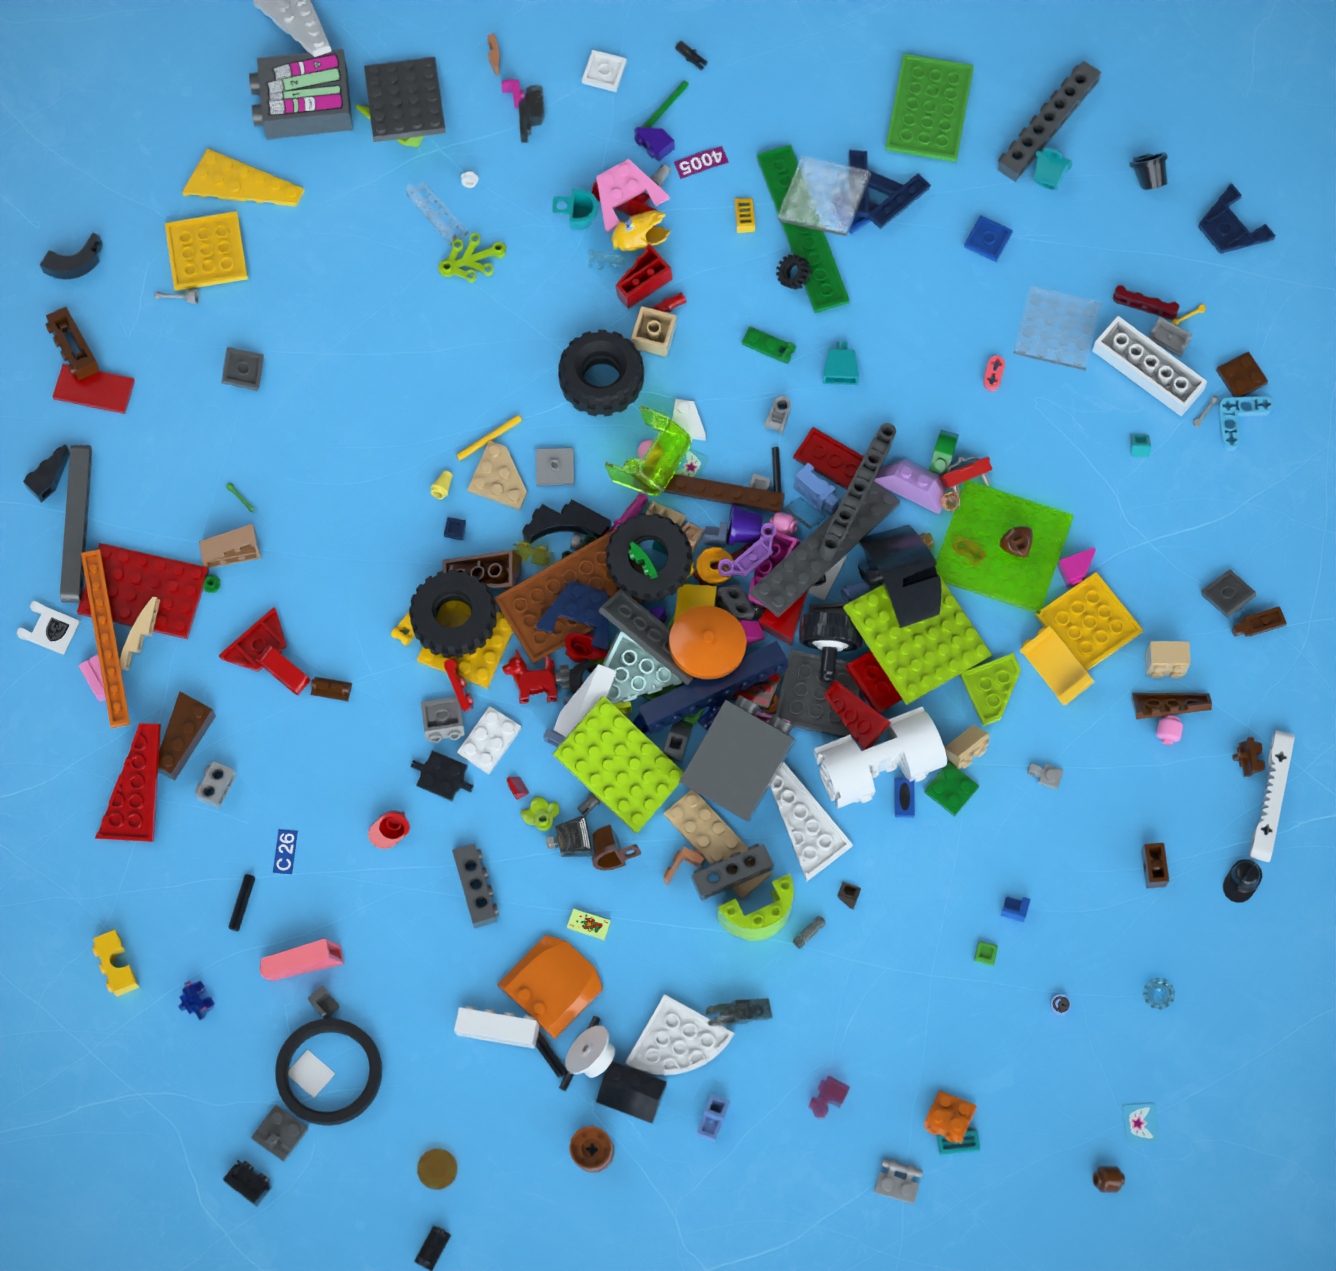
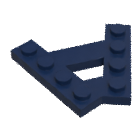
(900, 195)

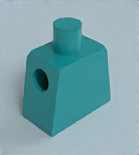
(841, 366)

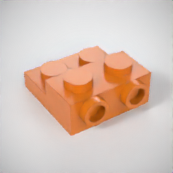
(949, 1117)

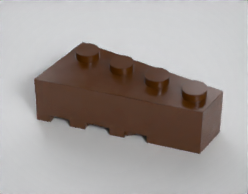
(185, 730)

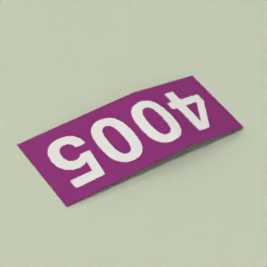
(701, 162)

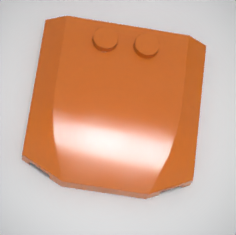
(552, 984)

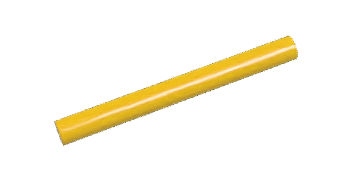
(489, 437)

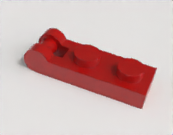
(459, 683)

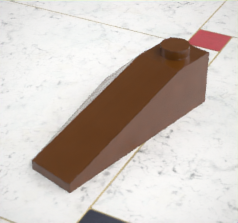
(495, 569)

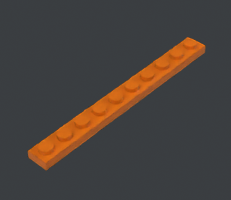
(105, 639)

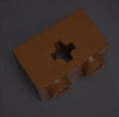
(1155, 865)

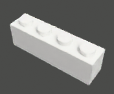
(497, 1027)

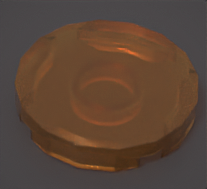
(437, 1169)

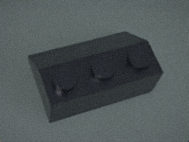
(631, 1092)

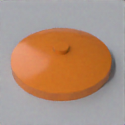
(707, 642)

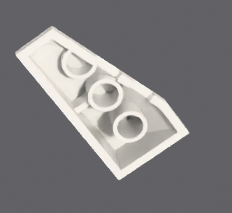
(594, 687)

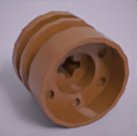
(584, 1140)

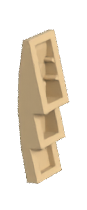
(142, 627)

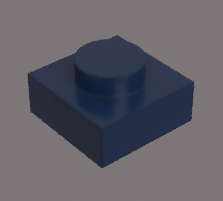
(455, 528)

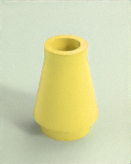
(441, 486)

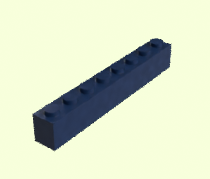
(706, 692)

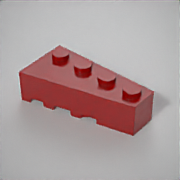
(785, 625)

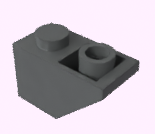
(678, 741)

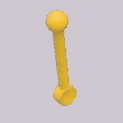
(1201, 309)

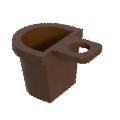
(608, 852)

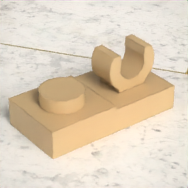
(657, 508)

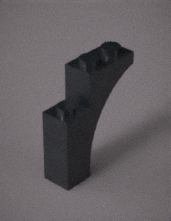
(573, 518)

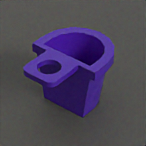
(743, 526)

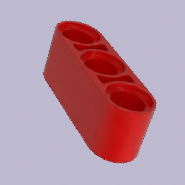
(283, 670)

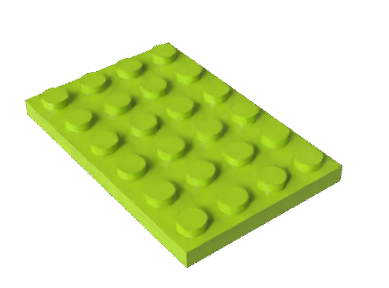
(618, 764)

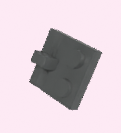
(242, 369)
(1228, 593)
(279, 1133)

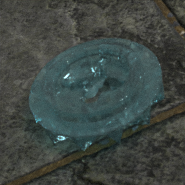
(1159, 984)

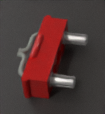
(966, 473)

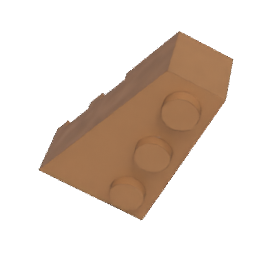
(230, 547)

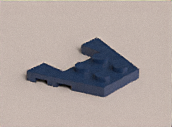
(1226, 230)
(579, 605)

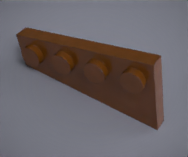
(1163, 704)

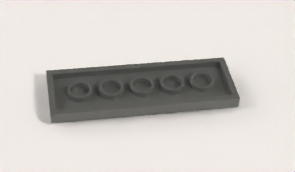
(643, 629)

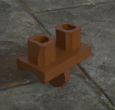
(1247, 757)

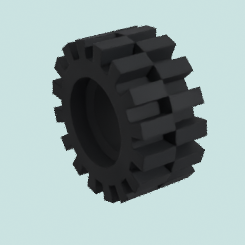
(802, 274)

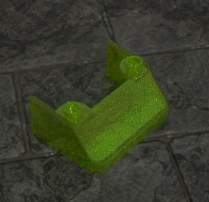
(661, 459)

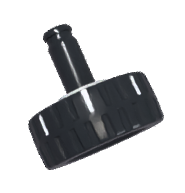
(830, 634)

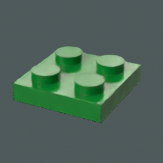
(951, 789)

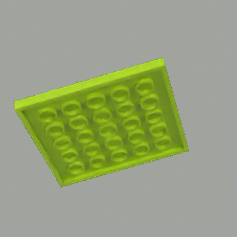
(922, 653)

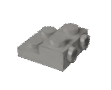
(442, 719)

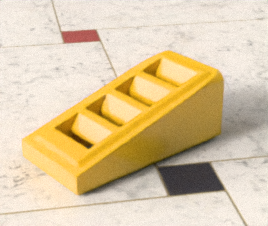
(747, 226)

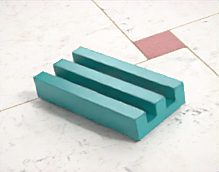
(959, 1150)

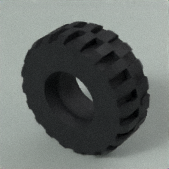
(639, 530)
(446, 588)

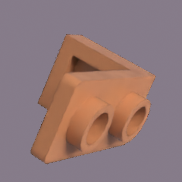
(691, 856)

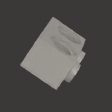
(220, 785)

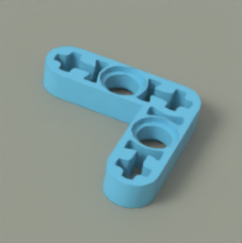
(1233, 414)

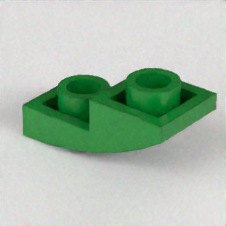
(640, 556)

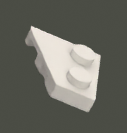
(687, 417)

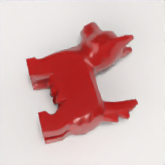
(532, 681)

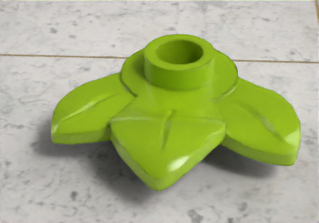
(540, 811)

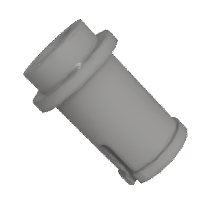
(661, 174)

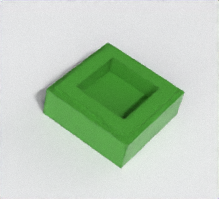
(985, 953)

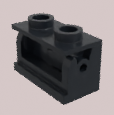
(247, 1182)

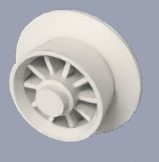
(590, 1052)

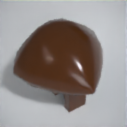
(1017, 541)

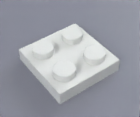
(604, 71)

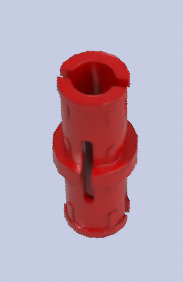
(671, 303)

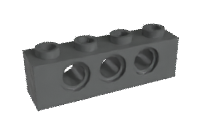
(726, 881)
(480, 915)

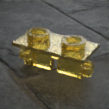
(539, 554)

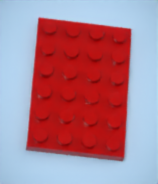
(139, 576)

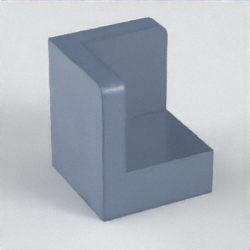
(716, 535)

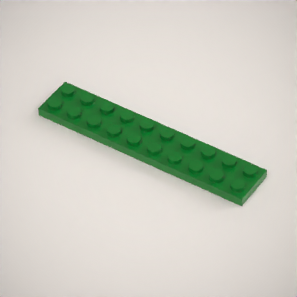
(825, 284)

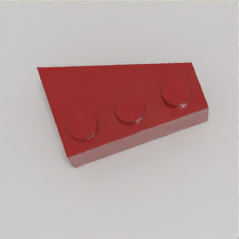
(643, 278)

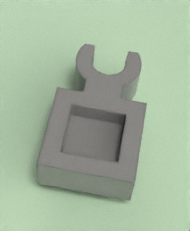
(760, 482)

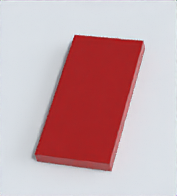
(98, 390)
(829, 457)

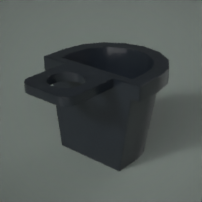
(1150, 170)

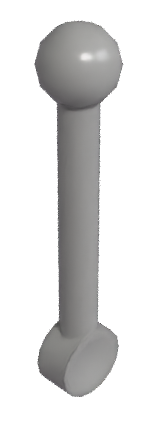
(1197, 422)

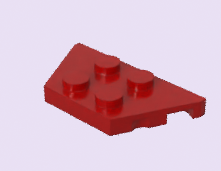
(252, 642)

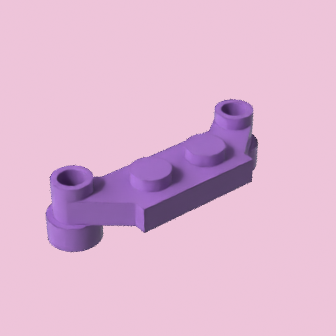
(751, 557)

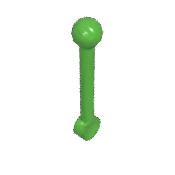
(231, 487)

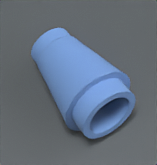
(854, 591)

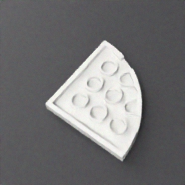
(677, 1041)

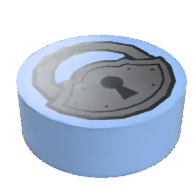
(1060, 1004)

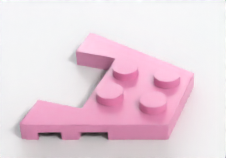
(621, 185)

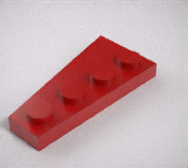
(861, 720)

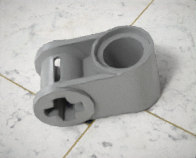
(777, 417)

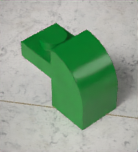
(943, 451)

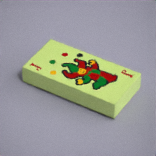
(588, 924)

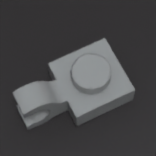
(1048, 776)

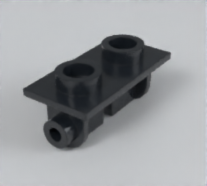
(432, 1248)

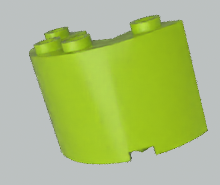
(763, 922)

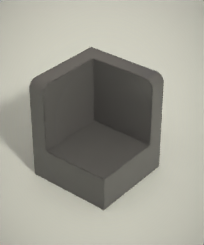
(323, 1002)

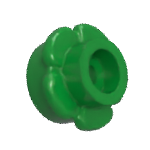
(211, 588)

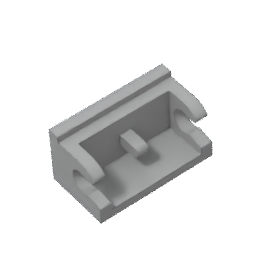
(1170, 337)

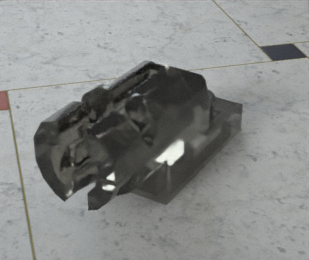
(531, 111)
(740, 1012)

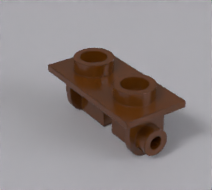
(330, 688)

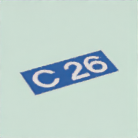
(285, 851)

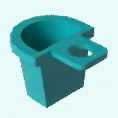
(1050, 168)
(581, 208)

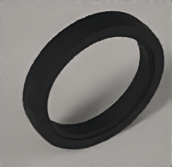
(300, 1036)

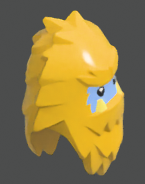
(639, 232)

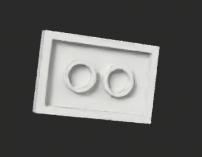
(489, 740)

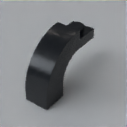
(76, 265)

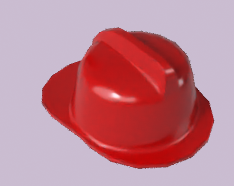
(579, 648)
(389, 829)

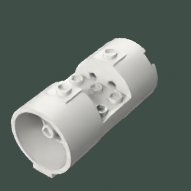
(911, 745)

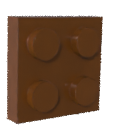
(1242, 375)

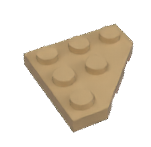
(498, 478)

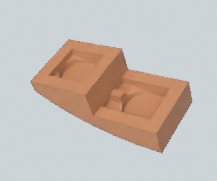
(493, 55)

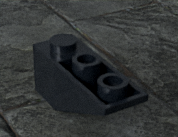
(48, 474)

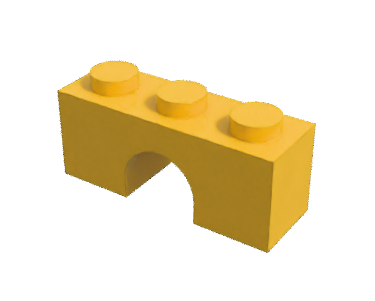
(107, 948)

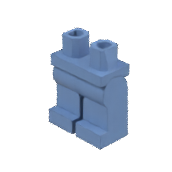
(816, 490)

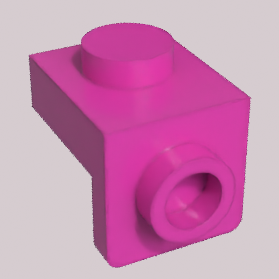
(513, 86)

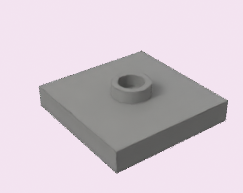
(555, 467)

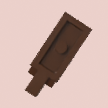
(1260, 623)

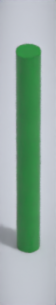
(669, 101)

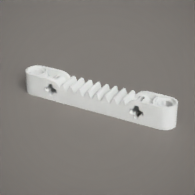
(1262, 844)

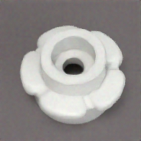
(469, 179)

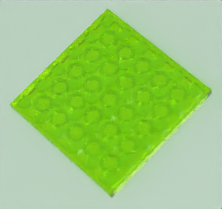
(978, 564)

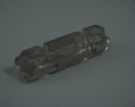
(809, 932)

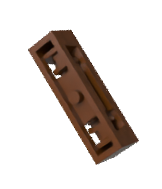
(85, 363)

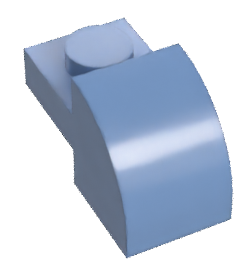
(713, 1118)

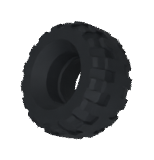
(597, 349)

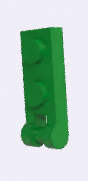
(768, 345)

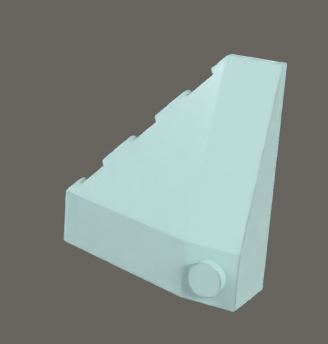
(636, 671)

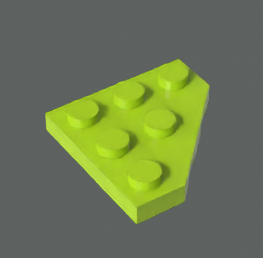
(991, 687)

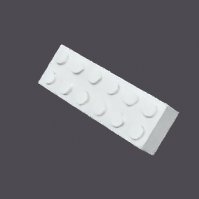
(1149, 366)

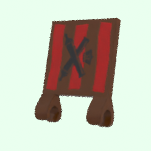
(761, 692)

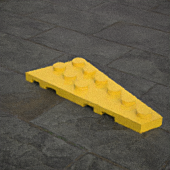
(233, 180)

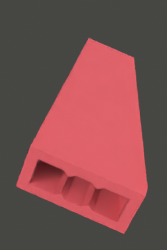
(302, 960)

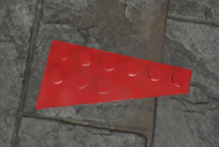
(134, 797)

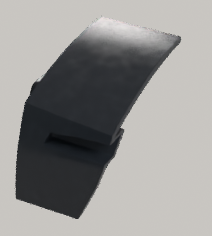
(905, 570)

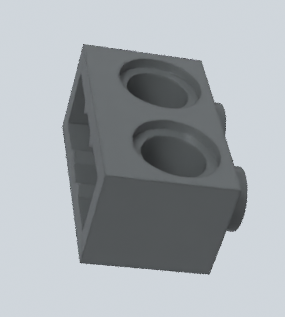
(735, 601)

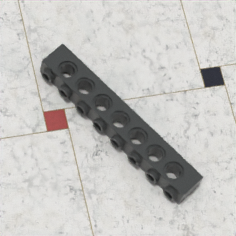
(1013, 167)

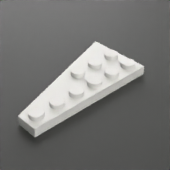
(299, 20)
(810, 828)

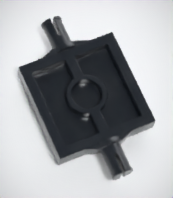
(442, 776)

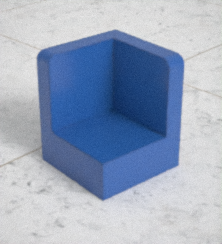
(1015, 908)

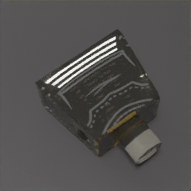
(572, 838)

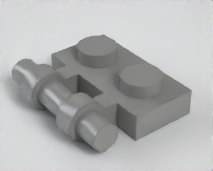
(895, 1187)

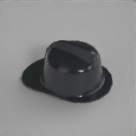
(1242, 881)

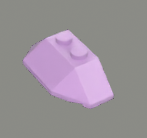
(913, 483)

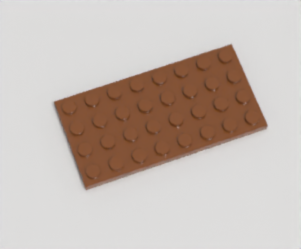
(532, 598)

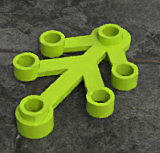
(470, 260)

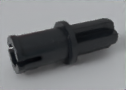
(690, 55)

